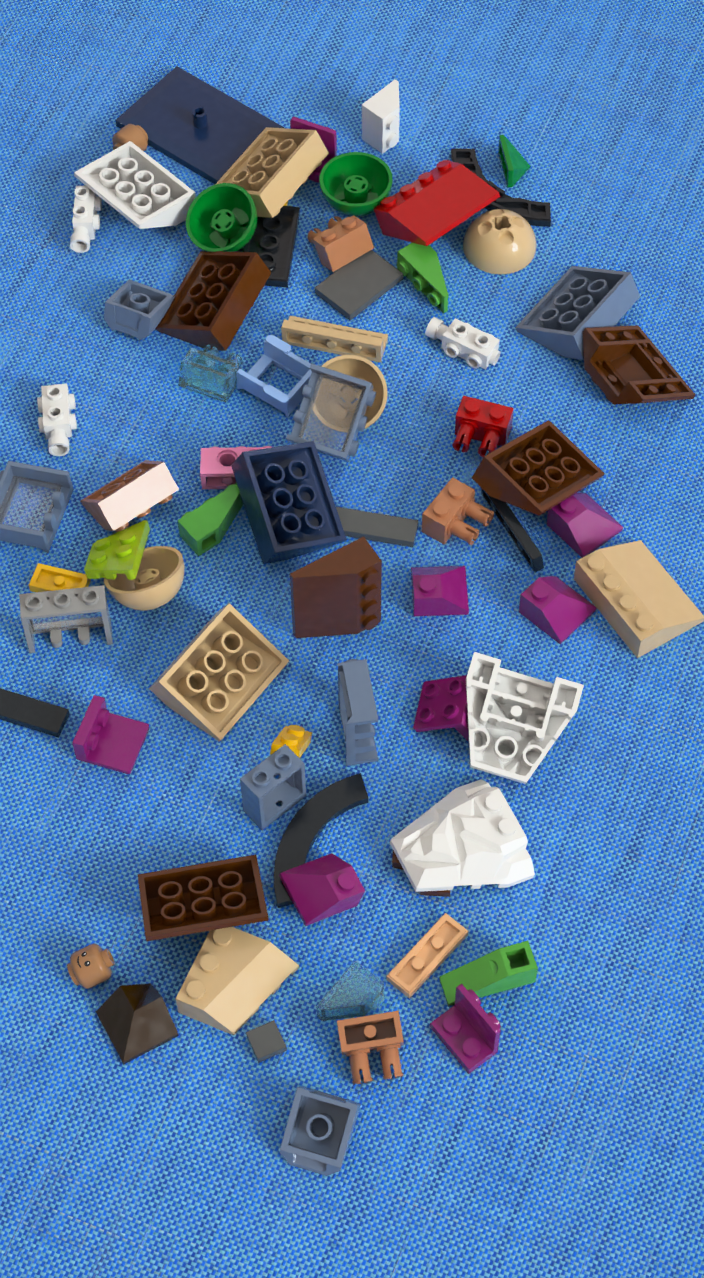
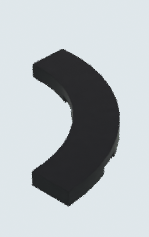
(534, 212)
(309, 823)

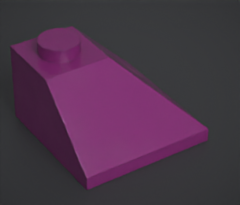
(582, 523)
(439, 591)
(554, 607)
(322, 888)

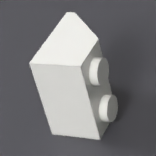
(381, 118)

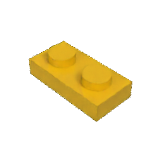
(53, 578)
(294, 737)

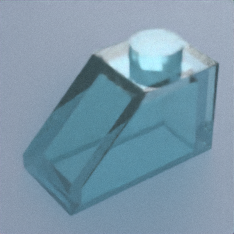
(352, 995)

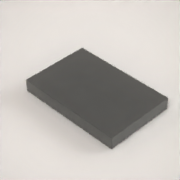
(358, 284)

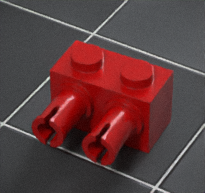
(482, 422)

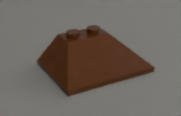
(630, 367)

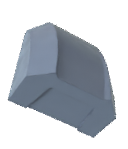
(136, 309)
(318, 1131)

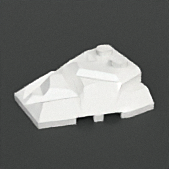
(514, 717)
(465, 842)

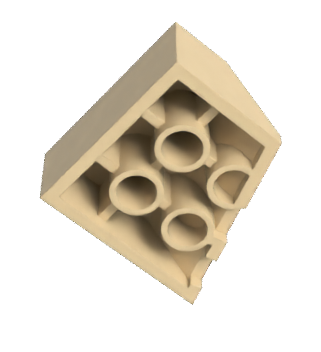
(232, 978)

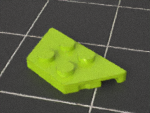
(118, 553)

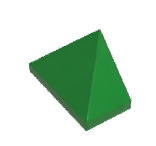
(512, 162)

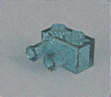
(209, 374)

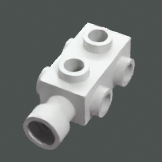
(85, 218)
(466, 342)
(57, 417)

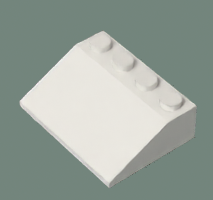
(138, 187)

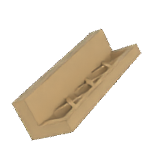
(334, 338)

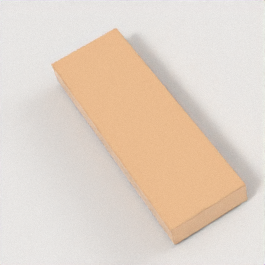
(427, 955)

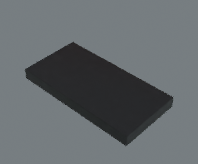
(275, 243)

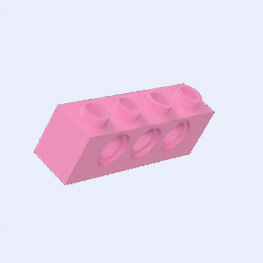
(216, 466)

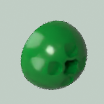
(355, 183)
(222, 218)

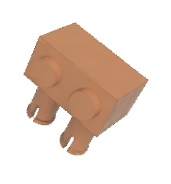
(341, 242)
(450, 509)
(369, 1033)

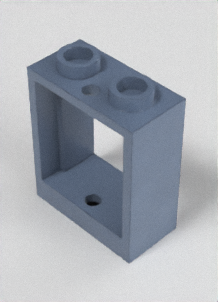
(262, 791)

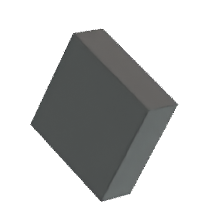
(266, 1041)

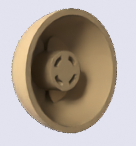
(500, 242)
(366, 370)
(156, 581)

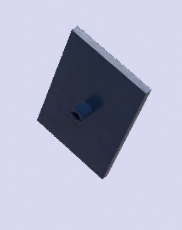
(196, 123)

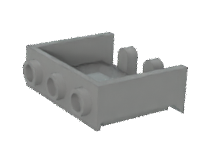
(64, 611)

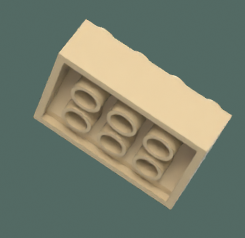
(276, 166)
(636, 596)
(220, 673)

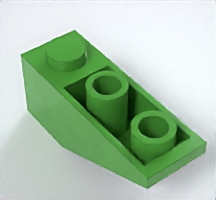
(423, 269)
(210, 521)
(493, 972)

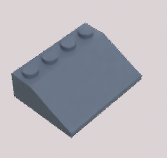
(577, 302)

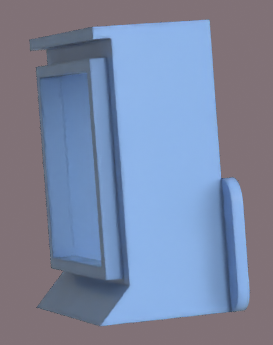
(279, 354)

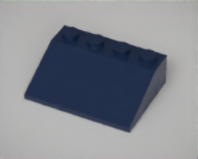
(287, 501)

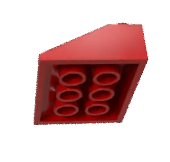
(434, 203)

